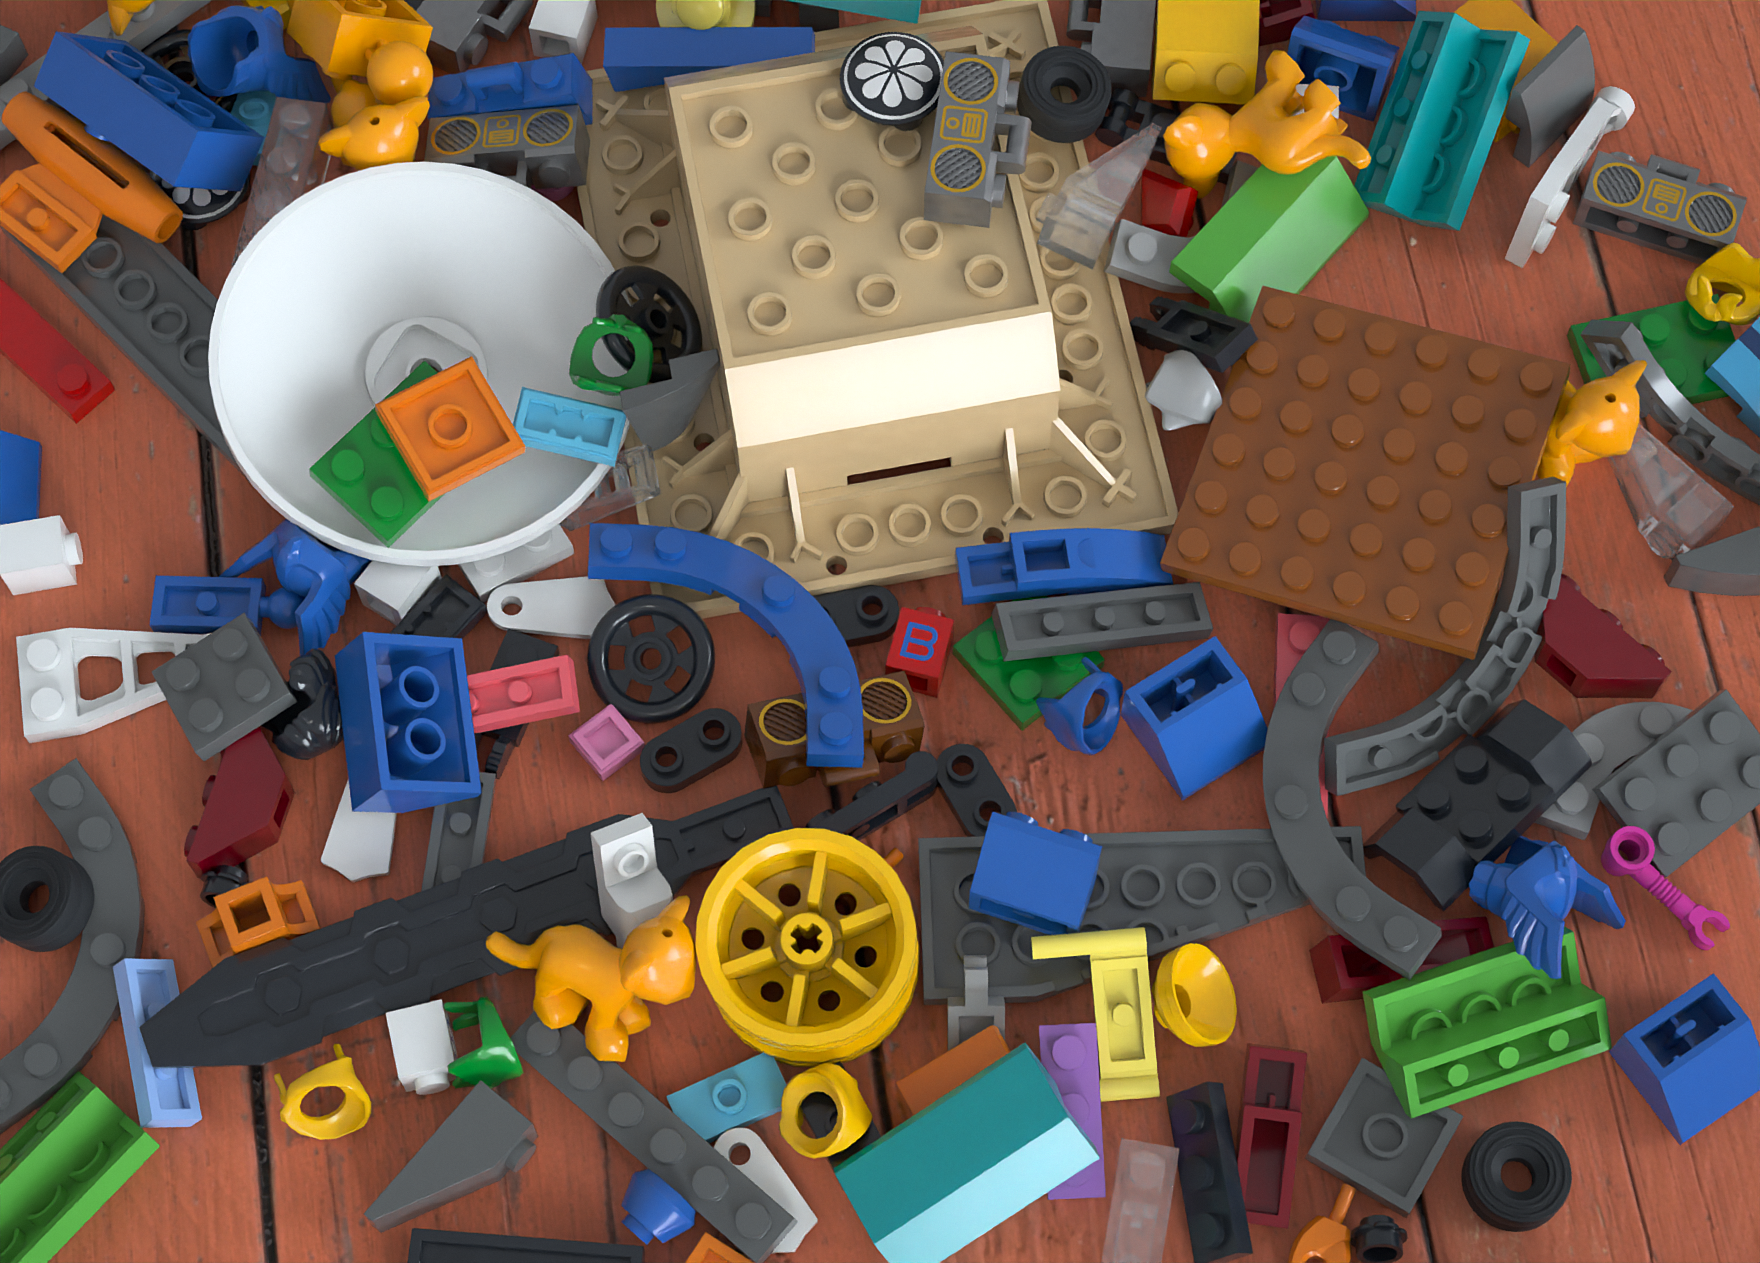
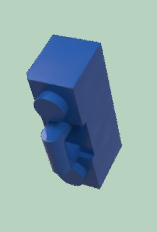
(513, 87)

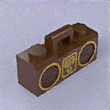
(890, 731)

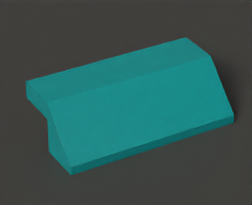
(1440, 119)
(966, 1161)

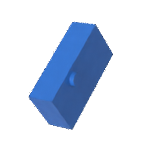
(148, 112)

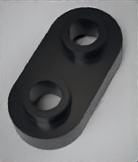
(854, 624)
(694, 752)
(972, 792)

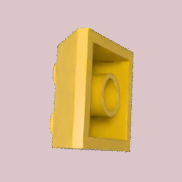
(1205, 50)

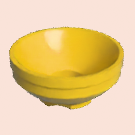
(1195, 996)

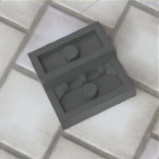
(1552, 96)

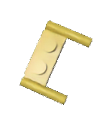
(1120, 1006)

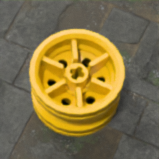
(747, 898)

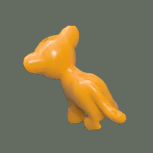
(1266, 126)
(371, 131)
(1593, 422)
(582, 966)

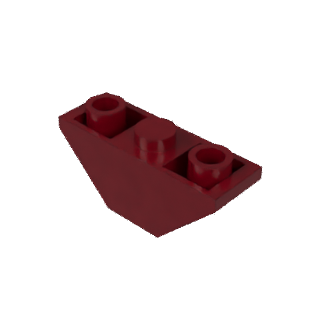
(1592, 652)
(242, 806)

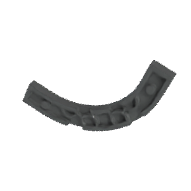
(1693, 435)
(1479, 685)
(1297, 814)
(113, 932)

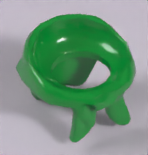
(582, 367)
(497, 1057)

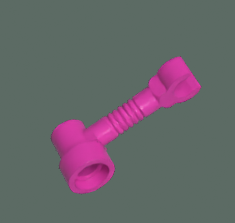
(1640, 851)

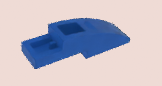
(1060, 563)

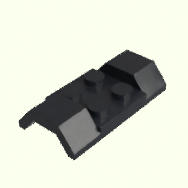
(1480, 800)

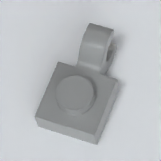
(976, 1009)

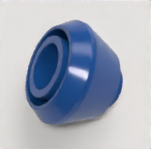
(655, 1208)

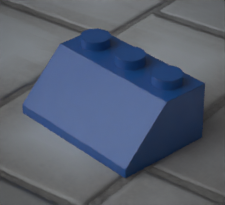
(406, 722)

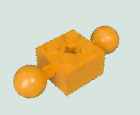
(367, 40)

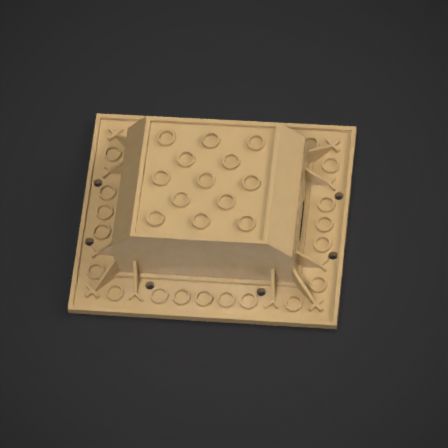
(863, 328)

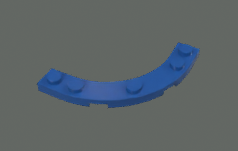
(766, 596)

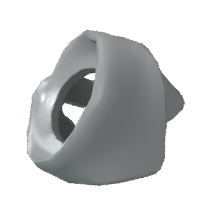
(1183, 391)

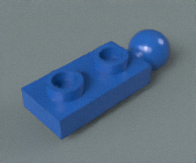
(209, 603)

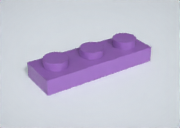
(1071, 1059)

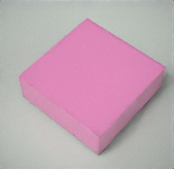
(607, 742)

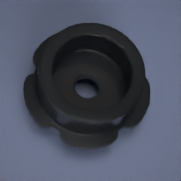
(221, 881)
(1378, 1240)

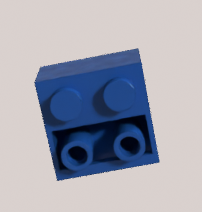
(1196, 718)
(1034, 874)
(1693, 1058)

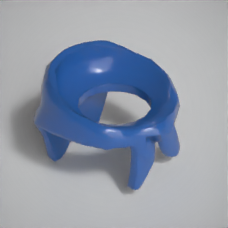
(1066, 715)

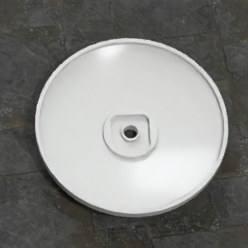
(366, 288)

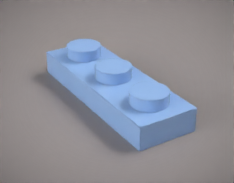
(165, 1094)

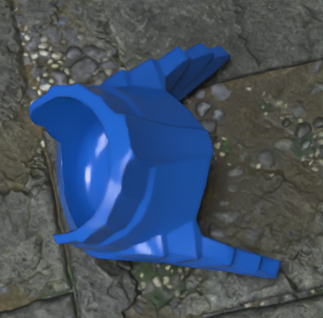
(246, 53)
(310, 570)
(1536, 894)

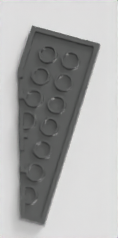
(1170, 882)

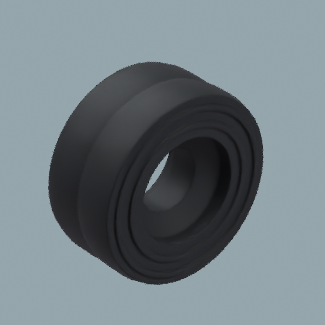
(1068, 68)
(68, 903)
(1534, 1149)

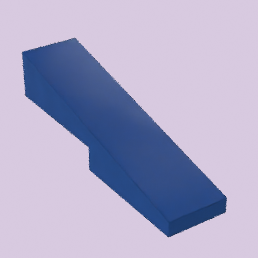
(649, 54)

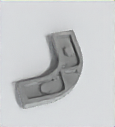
(1146, 254)
(1610, 741)

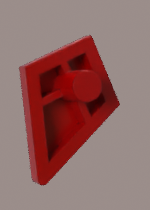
(1166, 204)

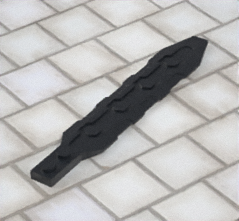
(424, 944)

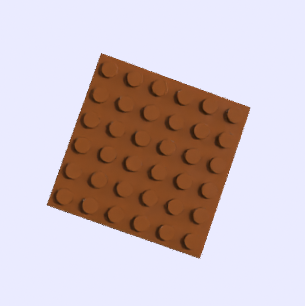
(1366, 470)

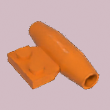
(76, 181)

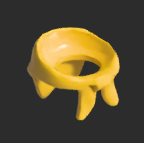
(1731, 272)
(852, 1110)
(346, 1119)

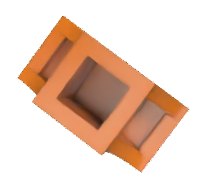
(256, 916)

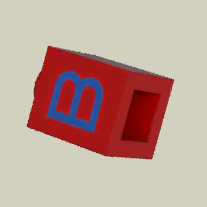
(921, 648)

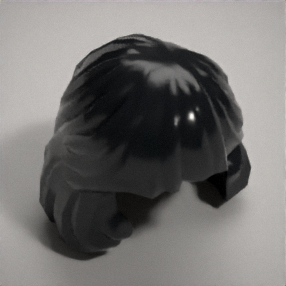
(315, 720)

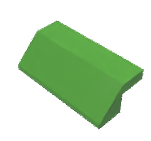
(1272, 236)
(1482, 1025)
(64, 1169)

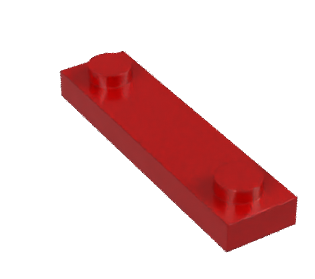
(49, 358)

